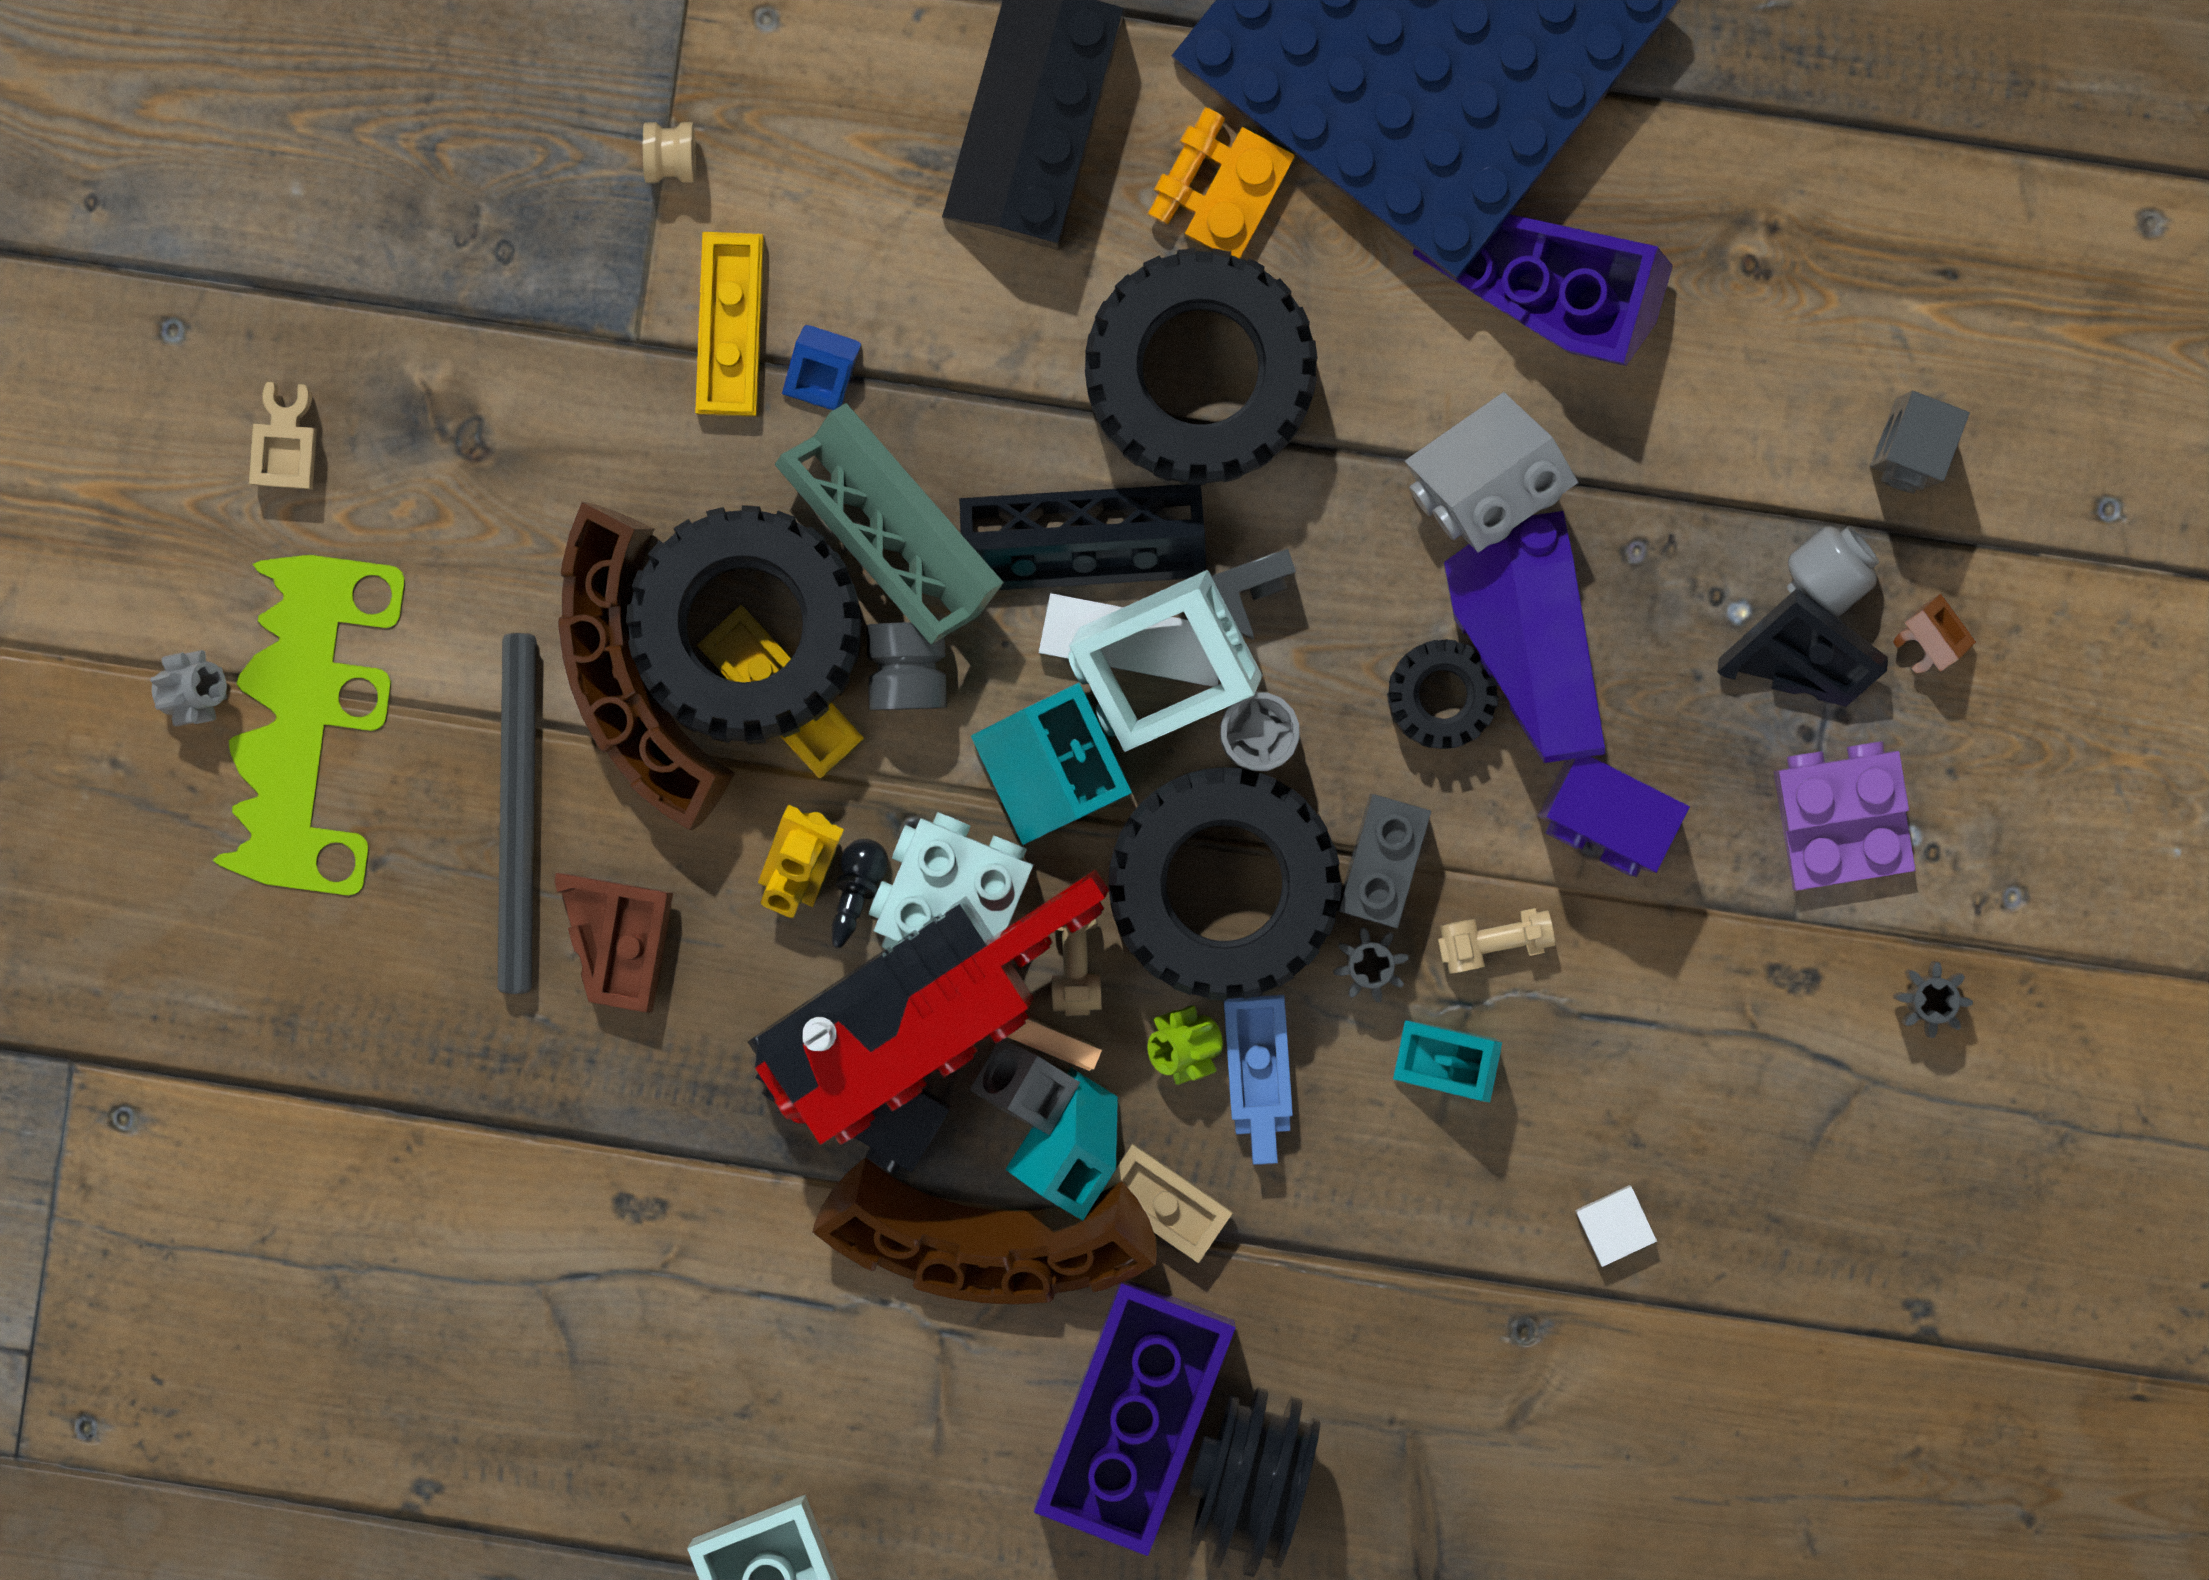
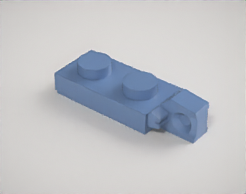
(1259, 1071)

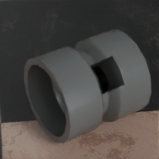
(905, 668)

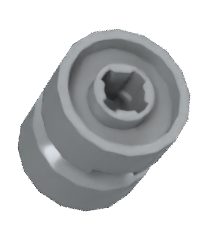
(1259, 732)

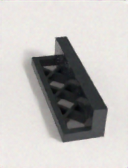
(1083, 547)

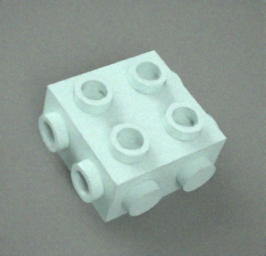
(941, 869)

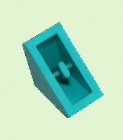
(1448, 1060)

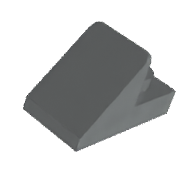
(1261, 577)

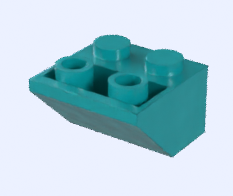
(1051, 763)

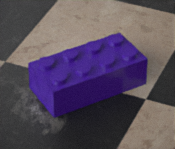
(1134, 1416)

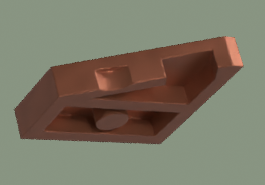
(618, 938)

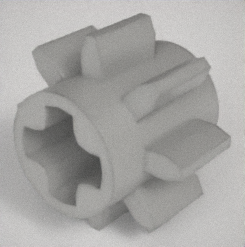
(189, 688)

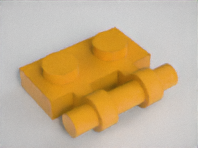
(1236, 196)

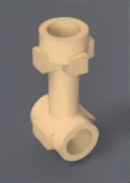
(1464, 944)
(1076, 990)

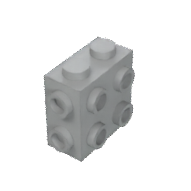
(1489, 473)

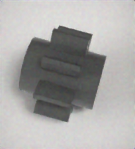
(1384, 974)
(1916, 999)

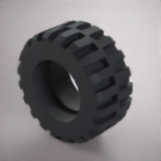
(1185, 284)
(730, 543)
(1306, 901)

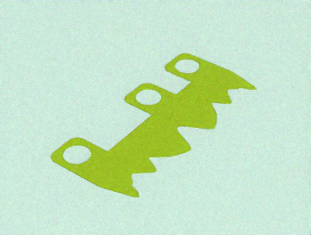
(302, 690)

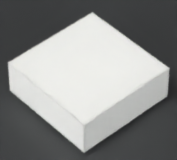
(1615, 1225)

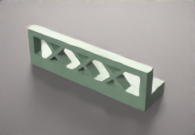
(900, 521)

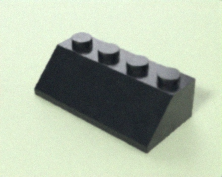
(1033, 117)

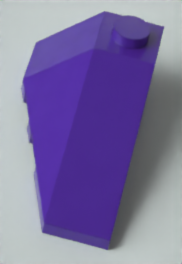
(1571, 285)
(1530, 633)

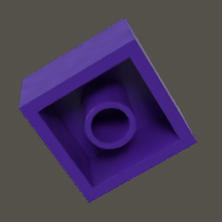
(1613, 813)

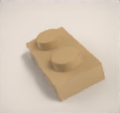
(1174, 1206)

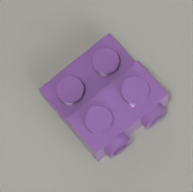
(1844, 816)

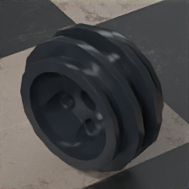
(1253, 1481)

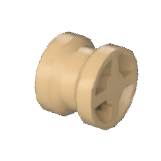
(669, 152)

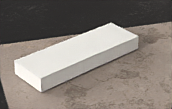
(1161, 650)

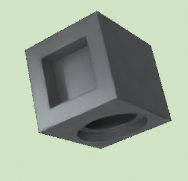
(1024, 1086)

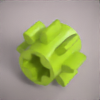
(1185, 1045)

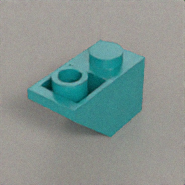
(1079, 1153)

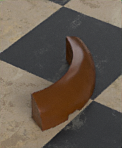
(612, 698)
(983, 1251)

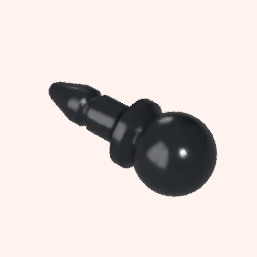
(863, 866)

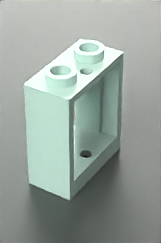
(1215, 631)

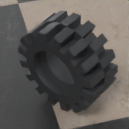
(1406, 704)

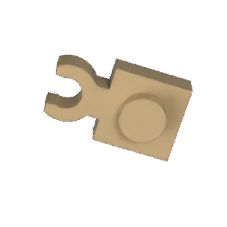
(283, 451)

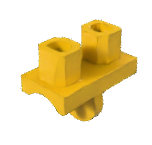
(798, 860)

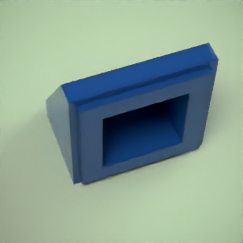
(821, 367)

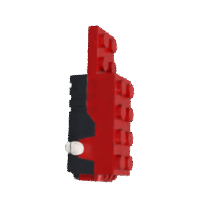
(910, 1013)

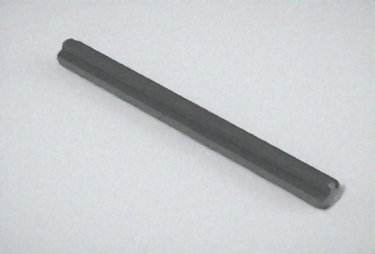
(517, 813)

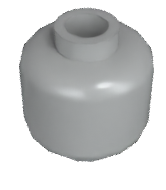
(1833, 568)

